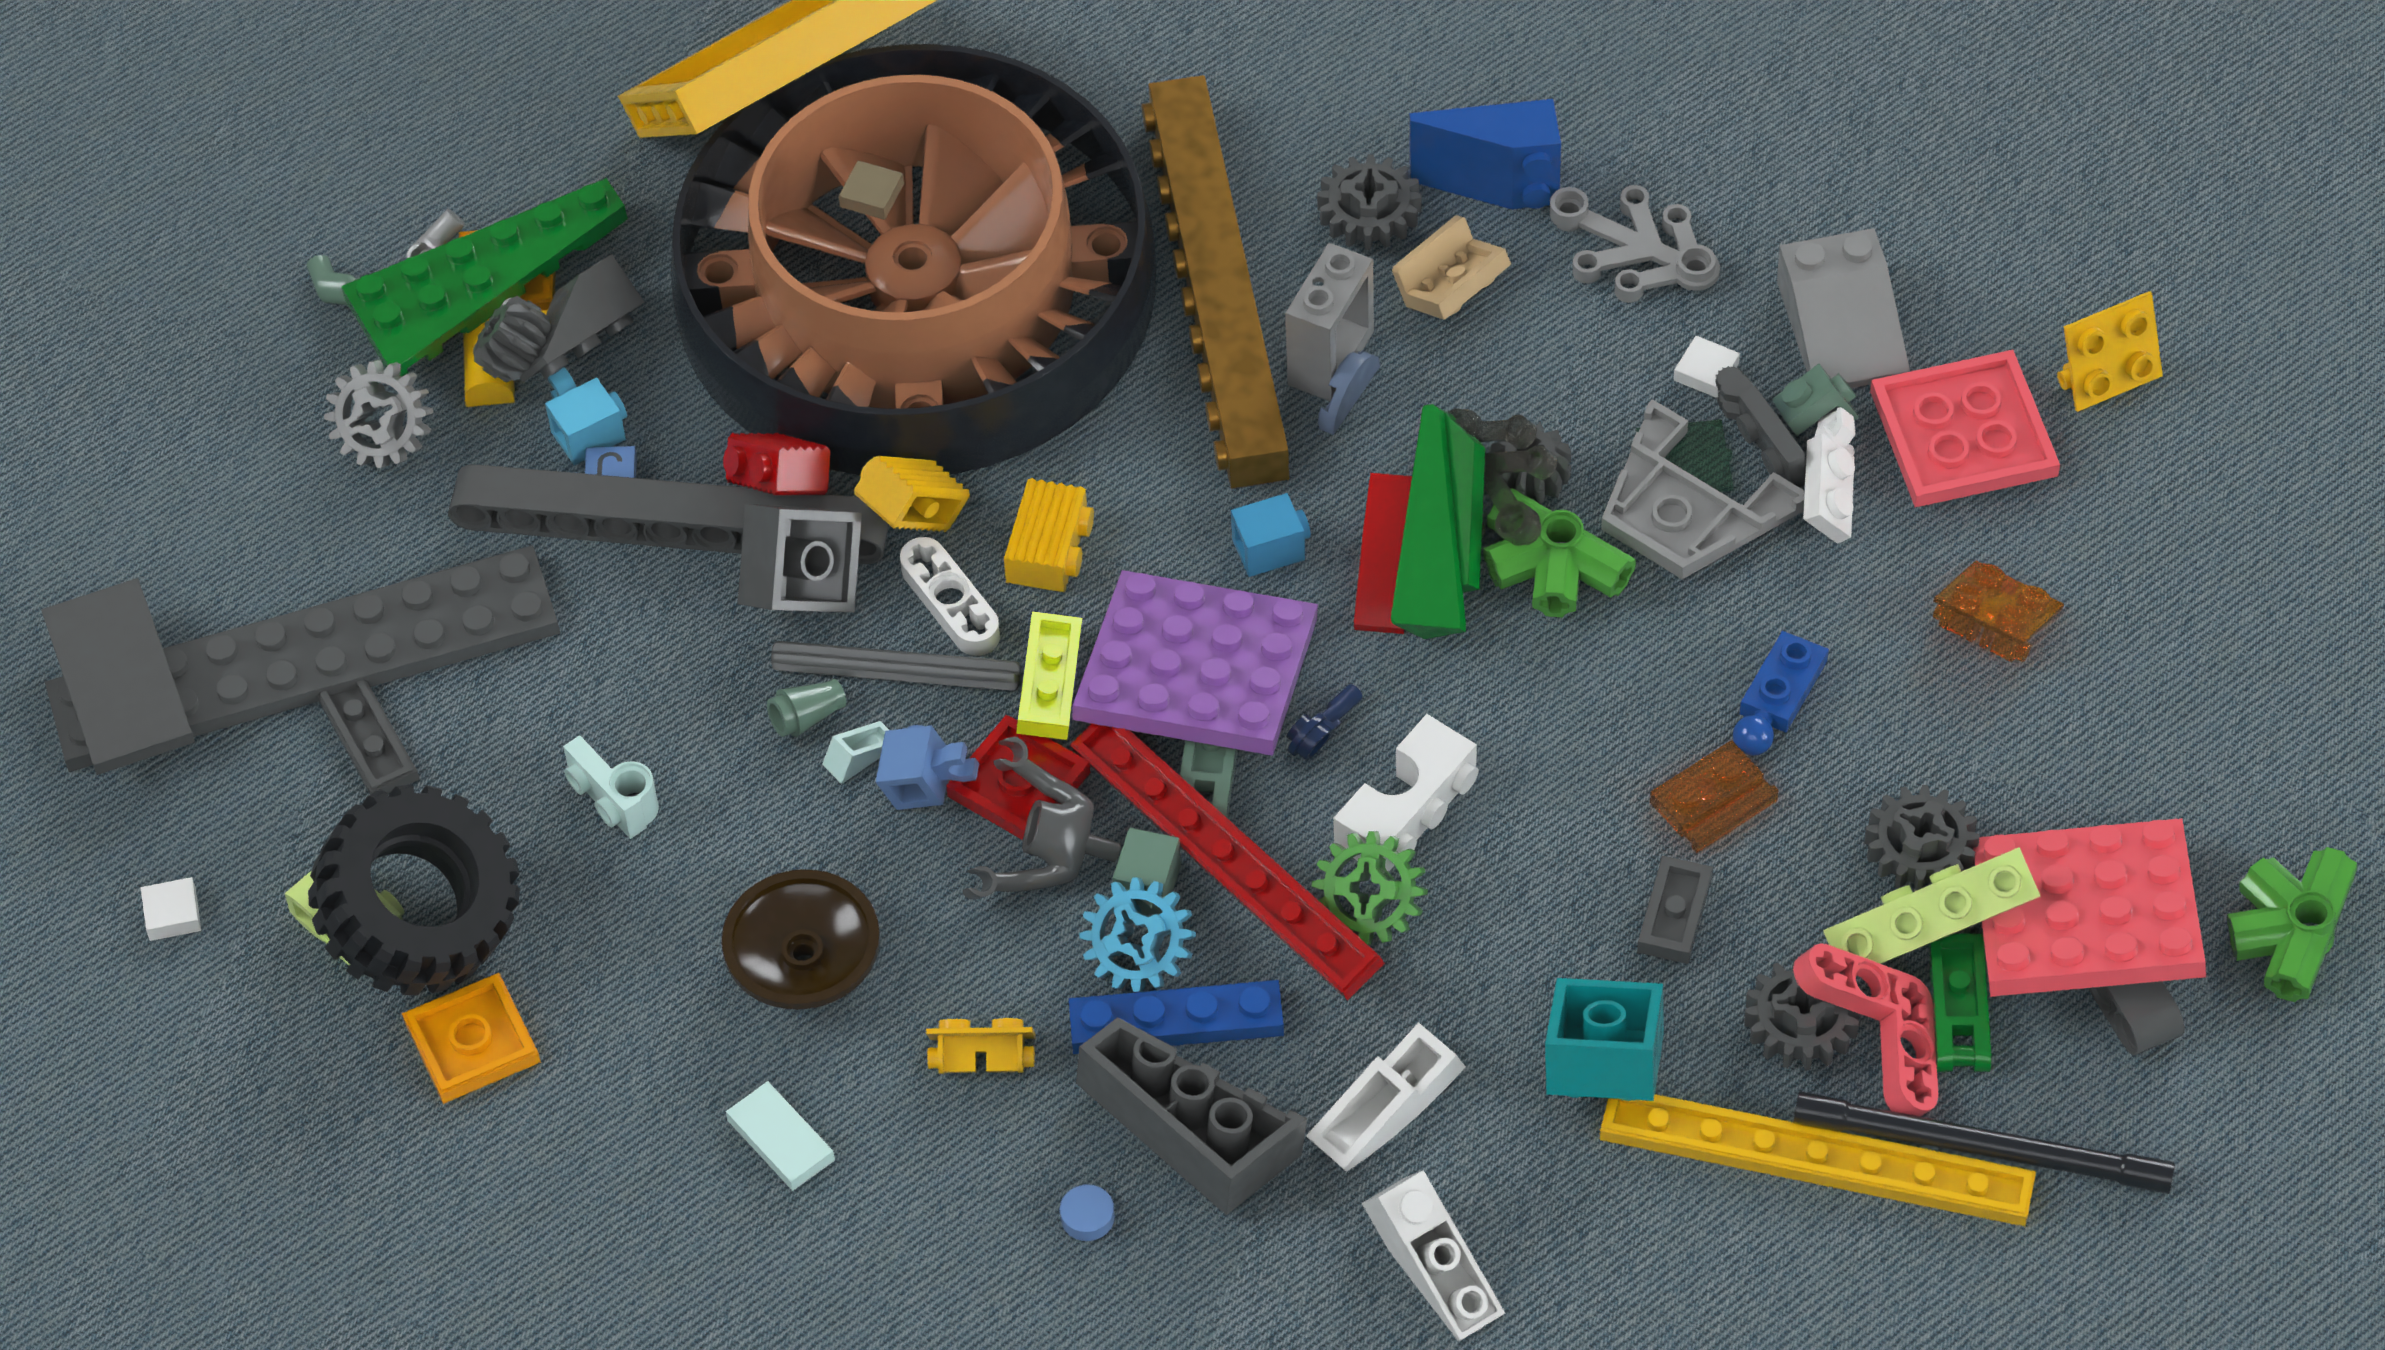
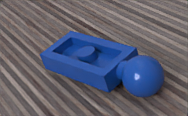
(1778, 692)

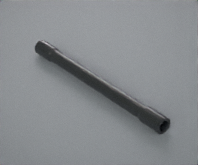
(2123, 1168)

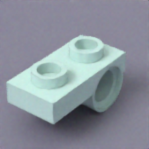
(610, 787)

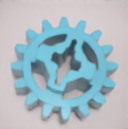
(1117, 944)

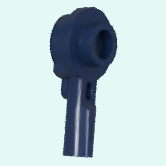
(1311, 734)

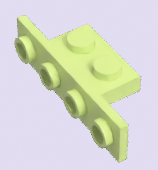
(1938, 910)

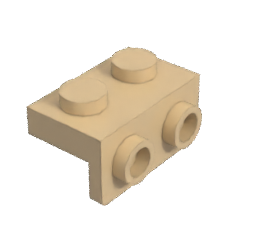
(1448, 269)

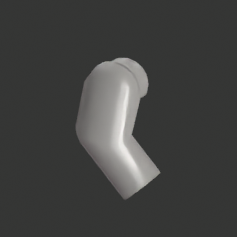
(438, 233)

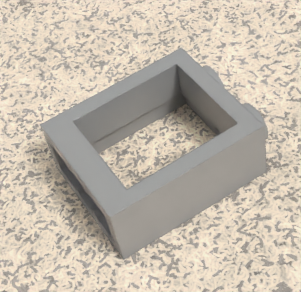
(1329, 319)

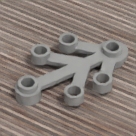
(1571, 212)

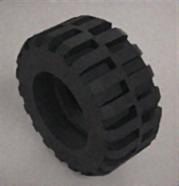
(449, 839)

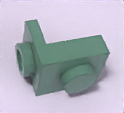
(1813, 397)

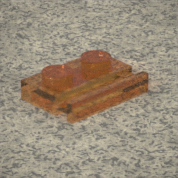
(1713, 796)

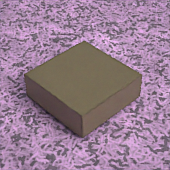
(871, 190)

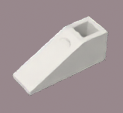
(1433, 1254)

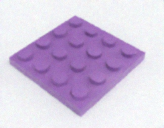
(1195, 662)

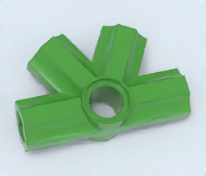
(1558, 565)
(2283, 910)

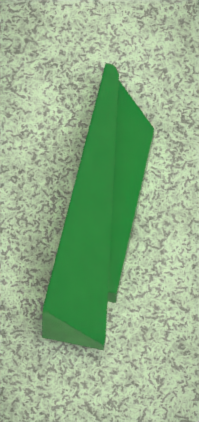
(1441, 529)

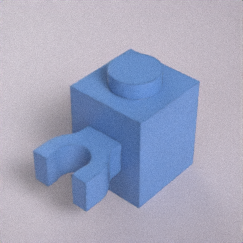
(919, 764)

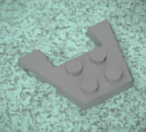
(1680, 517)

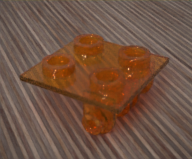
(1999, 604)

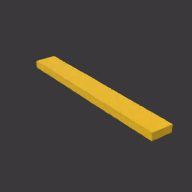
(1822, 1157)

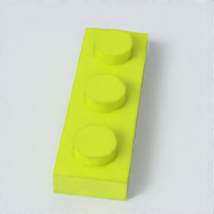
(1049, 675)

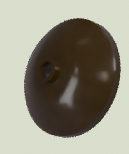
(796, 917)

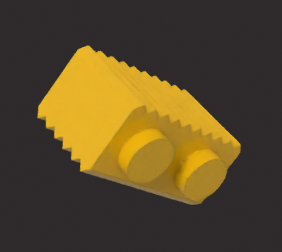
(911, 493)
(1047, 535)

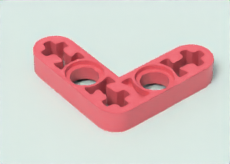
(1900, 1005)

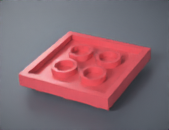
(1964, 428)

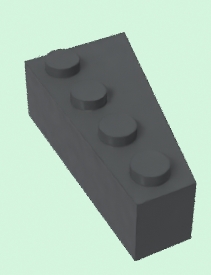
(1187, 1115)

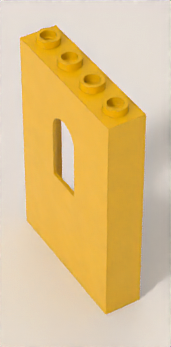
(756, 62)

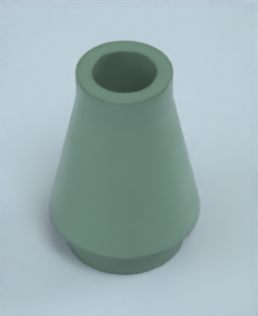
(804, 706)

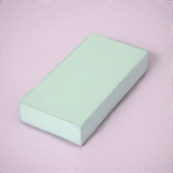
(780, 1136)

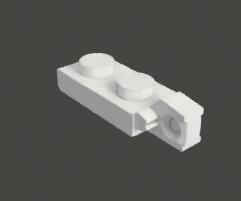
(1831, 476)

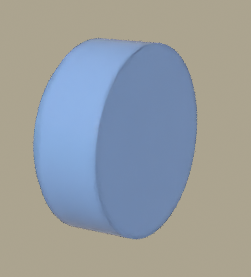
(1087, 1212)

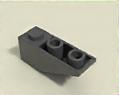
(583, 309)

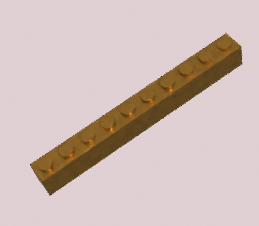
(1218, 283)

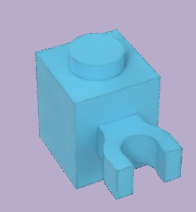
(584, 415)

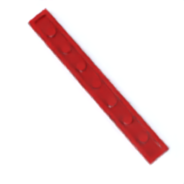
(1230, 857)

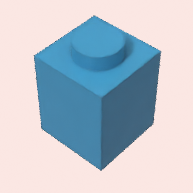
(1269, 534)

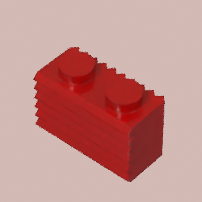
(777, 464)

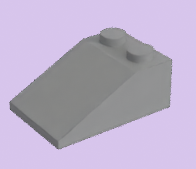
(1843, 306)

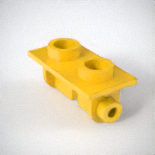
(1001, 1043)

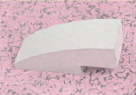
(1386, 1098)

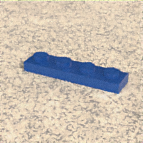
(1185, 1013)

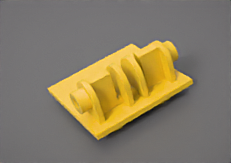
(2111, 352)

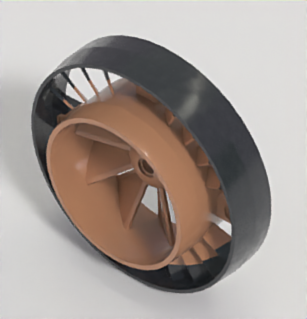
(957, 297)

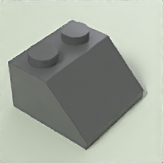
(799, 558)

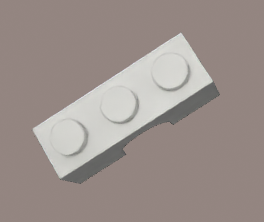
(1435, 765)

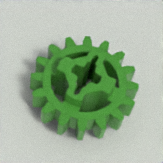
(1373, 863)

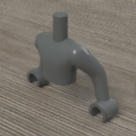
(1052, 832)

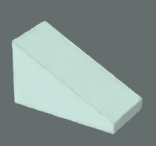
(854, 750)

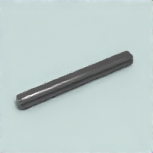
(896, 665)

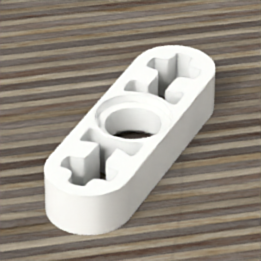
(950, 616)

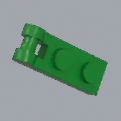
(1960, 1002)

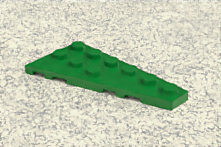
(461, 283)

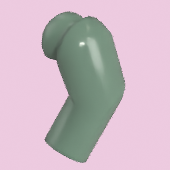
(326, 281)

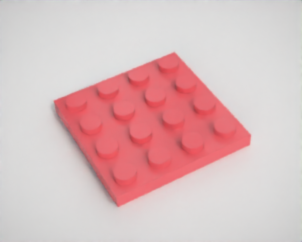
(2108, 912)

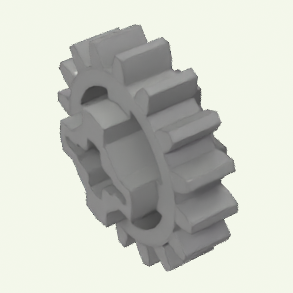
(389, 428)

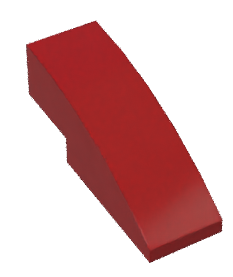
(1381, 552)

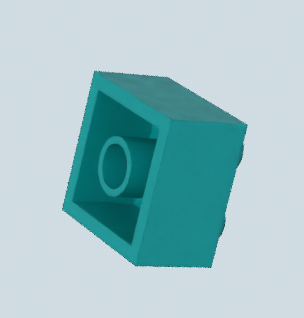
(1604, 1039)

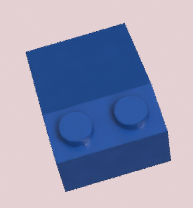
(1489, 152)

